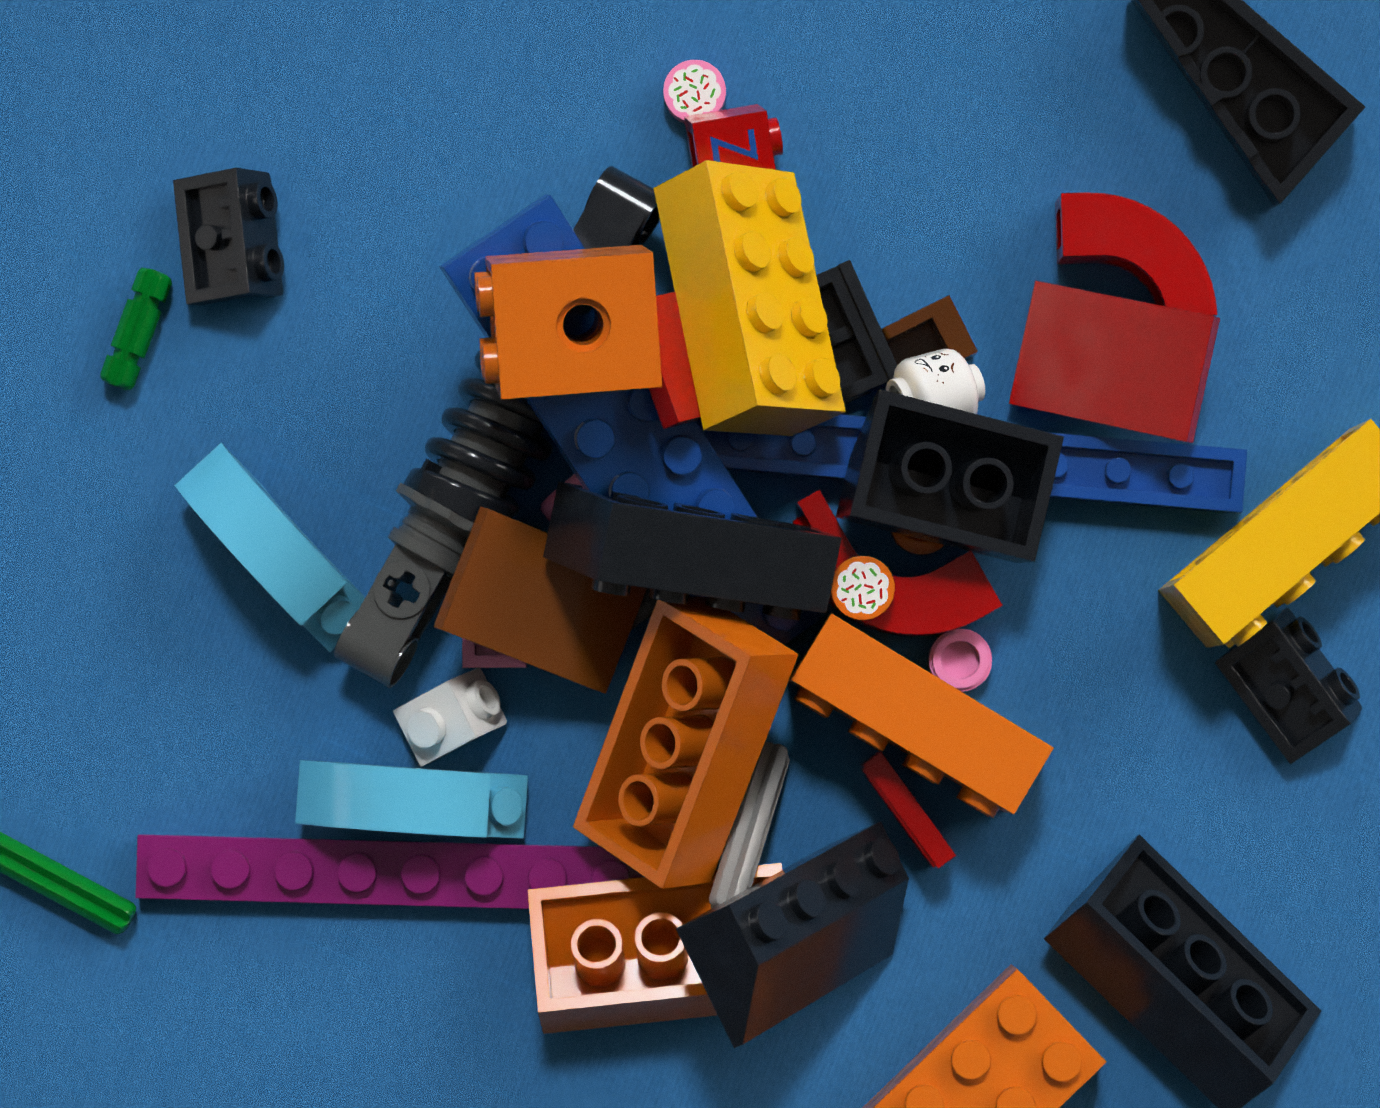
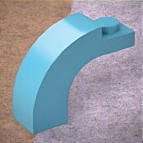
(270, 545)
(411, 800)

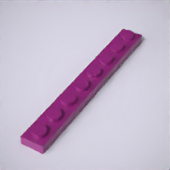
(363, 870)

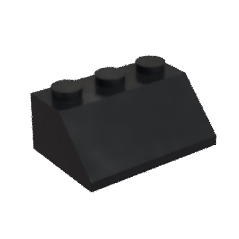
(950, 477)

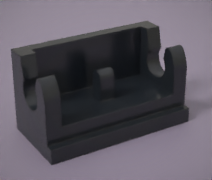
(855, 334)

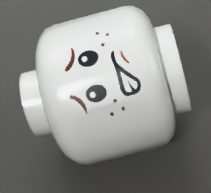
(940, 379)

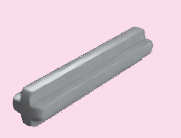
(751, 825)

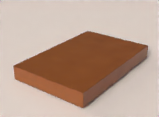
(533, 607)

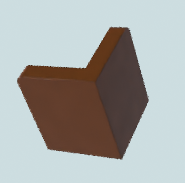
(929, 330)

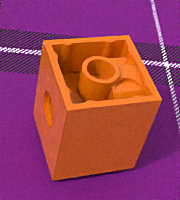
(527, 308)

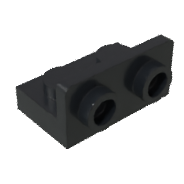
(228, 236)
(1291, 685)

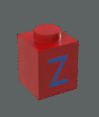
(734, 137)

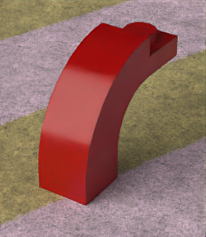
(1138, 240)
(922, 603)

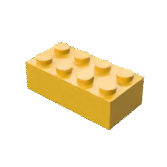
(749, 299)
(1281, 541)

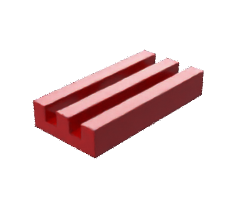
(907, 810)

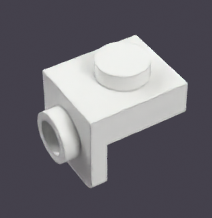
(450, 716)

